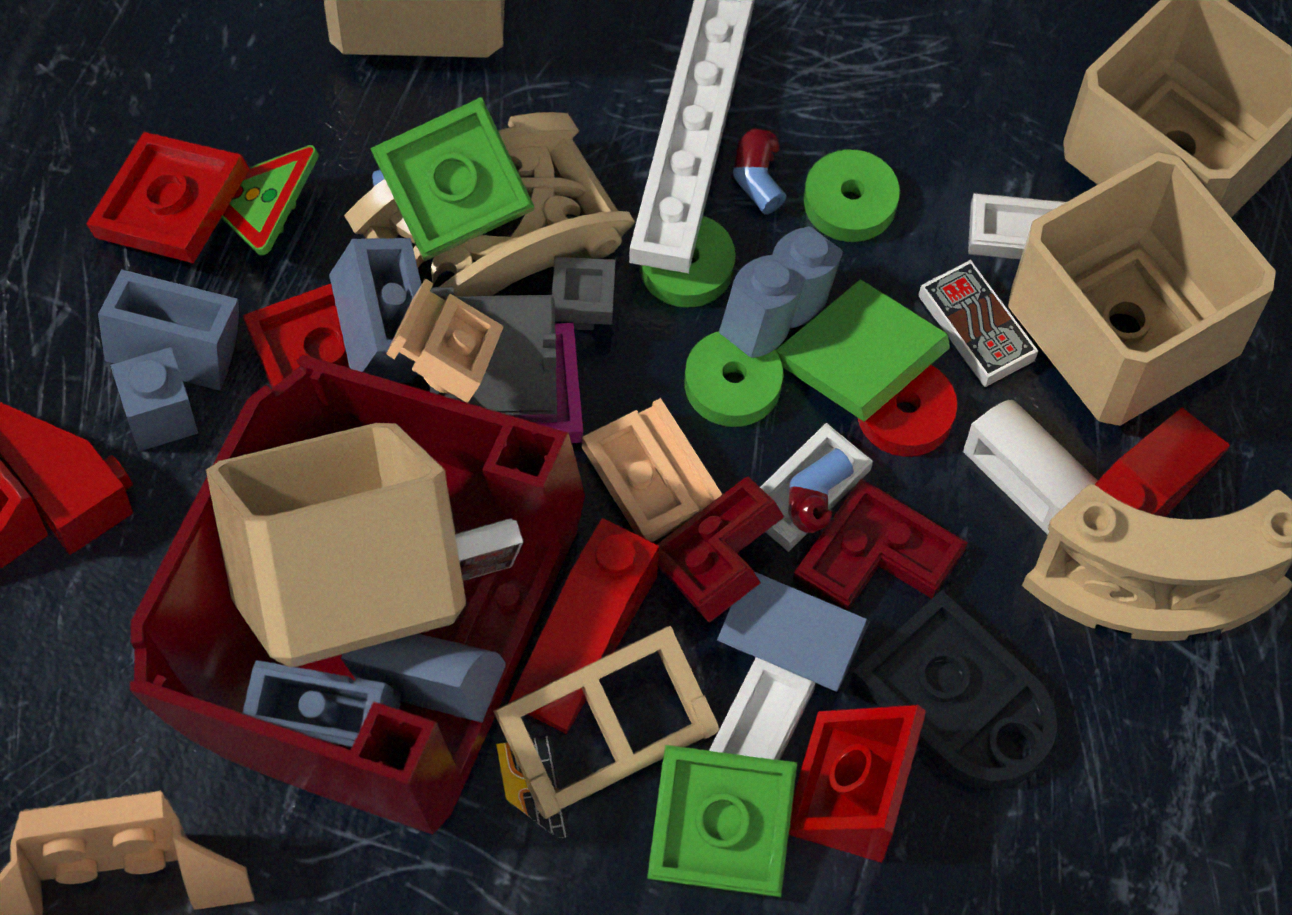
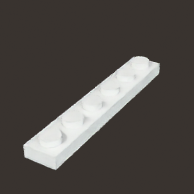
(690, 135)

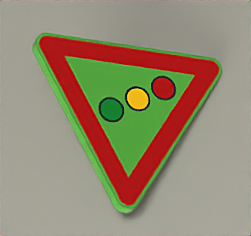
(268, 197)

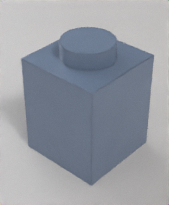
(154, 399)

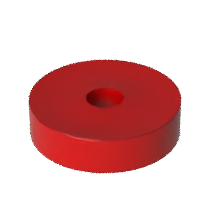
(920, 430)

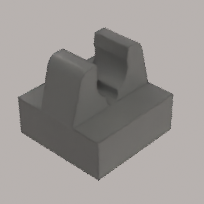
(583, 291)

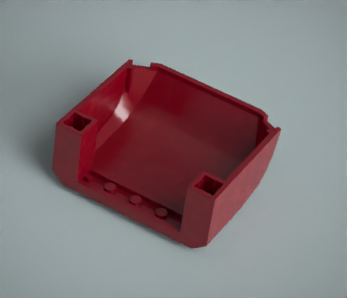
(200, 652)

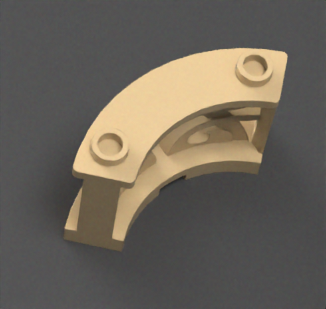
(538, 148)
(1162, 572)

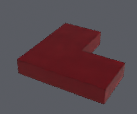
(875, 533)
(704, 550)

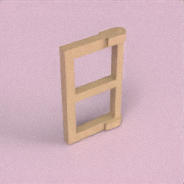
(626, 762)

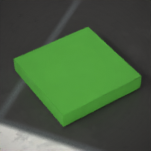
(452, 179)
(862, 349)
(722, 821)

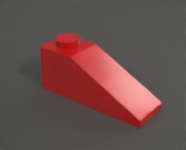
(1164, 465)
(65, 477)
(589, 616)

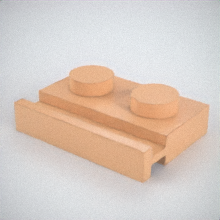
(446, 342)
(651, 471)

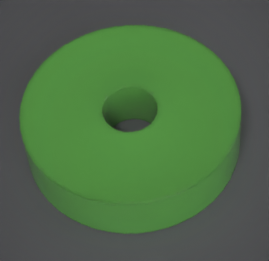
(851, 218)
(707, 276)
(725, 401)

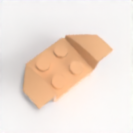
(107, 835)

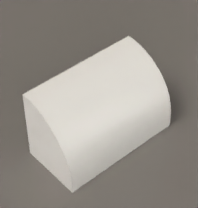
(1025, 461)

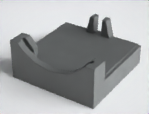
(523, 365)

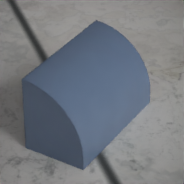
(156, 314)
(795, 632)
(432, 673)

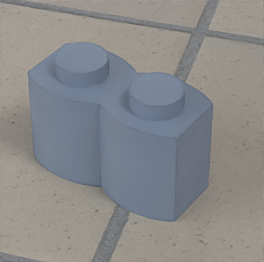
(780, 291)

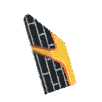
(518, 791)

